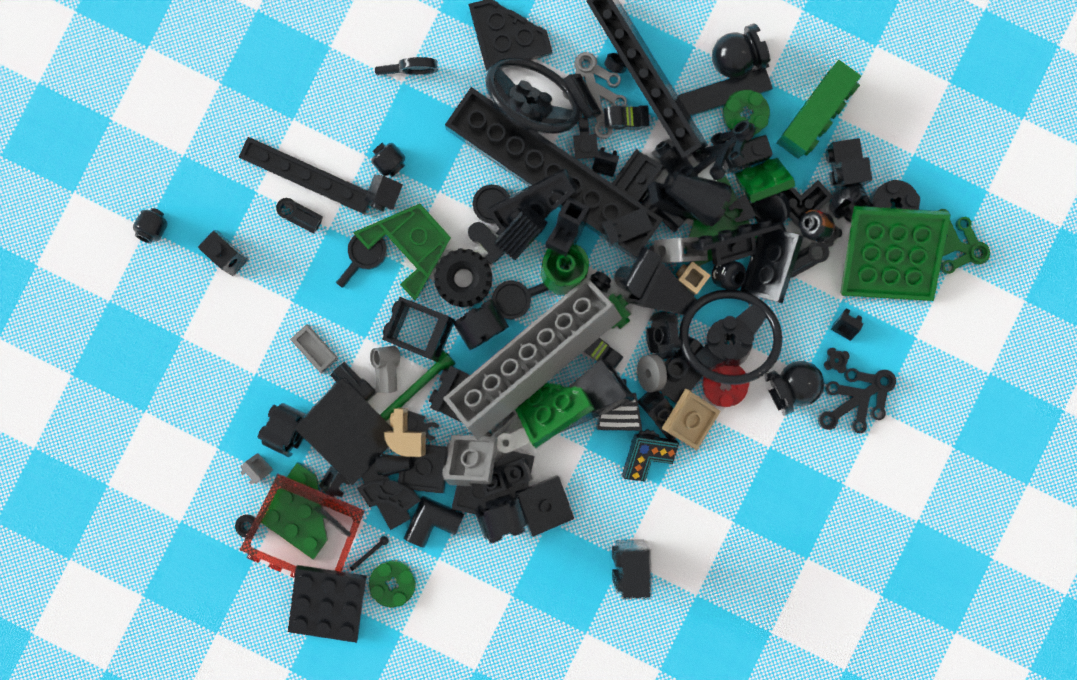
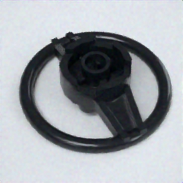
(526, 104)
(738, 330)

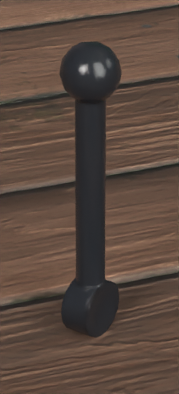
(383, 541)

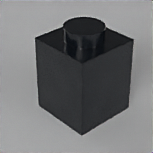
(383, 193)

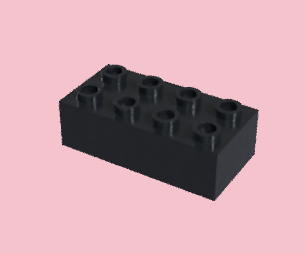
(633, 569)

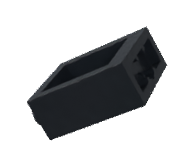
(438, 338)

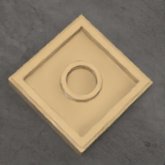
(691, 419)

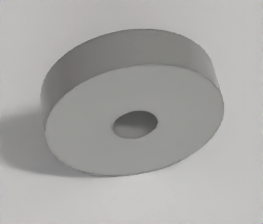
(651, 373)

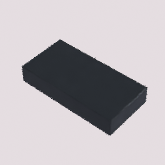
(582, 96)

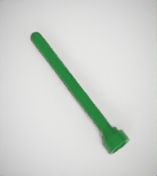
(445, 361)

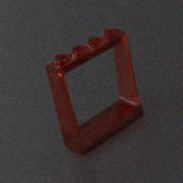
(309, 493)

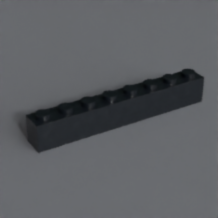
(648, 76)

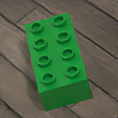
(822, 105)

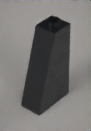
(604, 390)

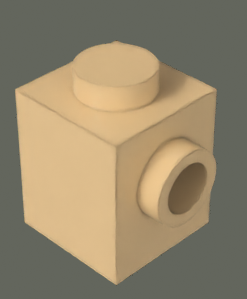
(692, 277)

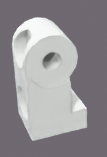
(511, 441)

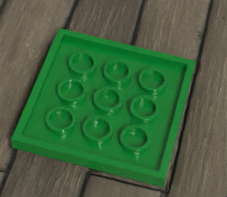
(894, 253)

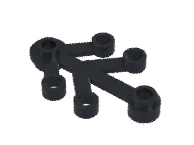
(741, 133)
(859, 398)

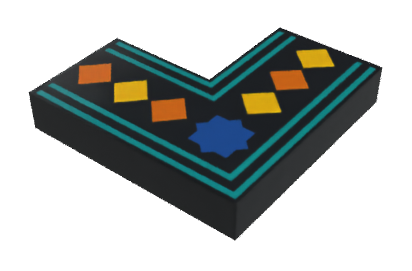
(645, 450)

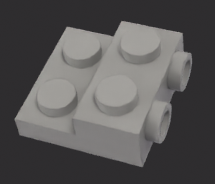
(470, 460)

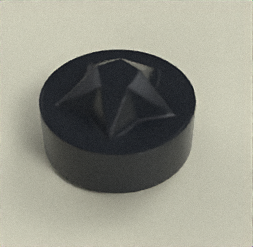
(615, 63)

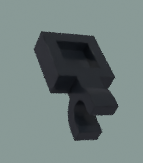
(585, 144)

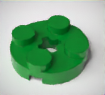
(754, 102)
(380, 590)

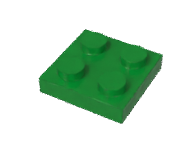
(764, 179)

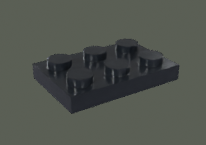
(773, 265)

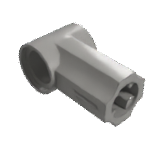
(385, 362)

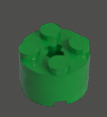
(561, 280)

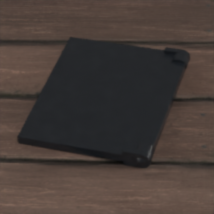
(345, 430)

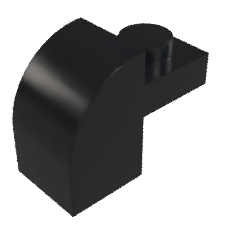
(569, 227)

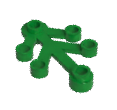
(953, 243)

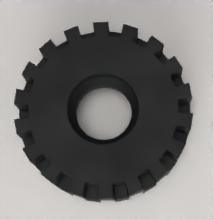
(446, 272)

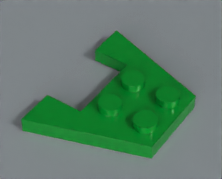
(416, 237)

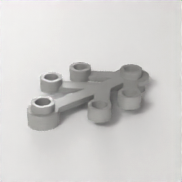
(596, 89)

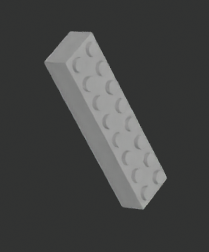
(532, 358)

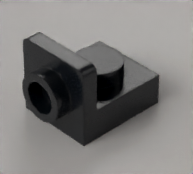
(669, 156)

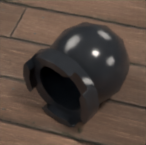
(738, 53)
(796, 385)

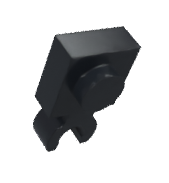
(416, 423)

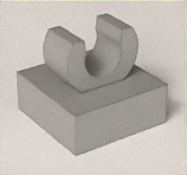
(256, 468)

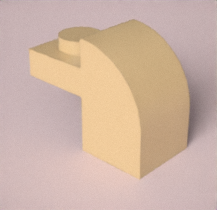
(404, 441)

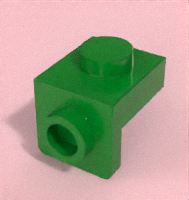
(620, 304)

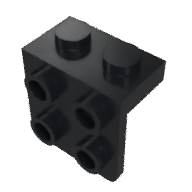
(450, 379)

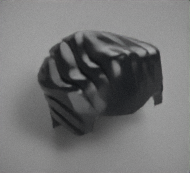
(845, 200)

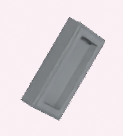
(314, 348)

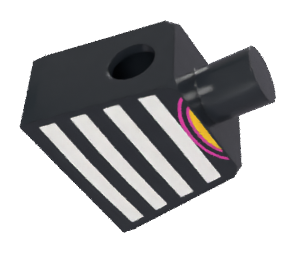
(623, 418)

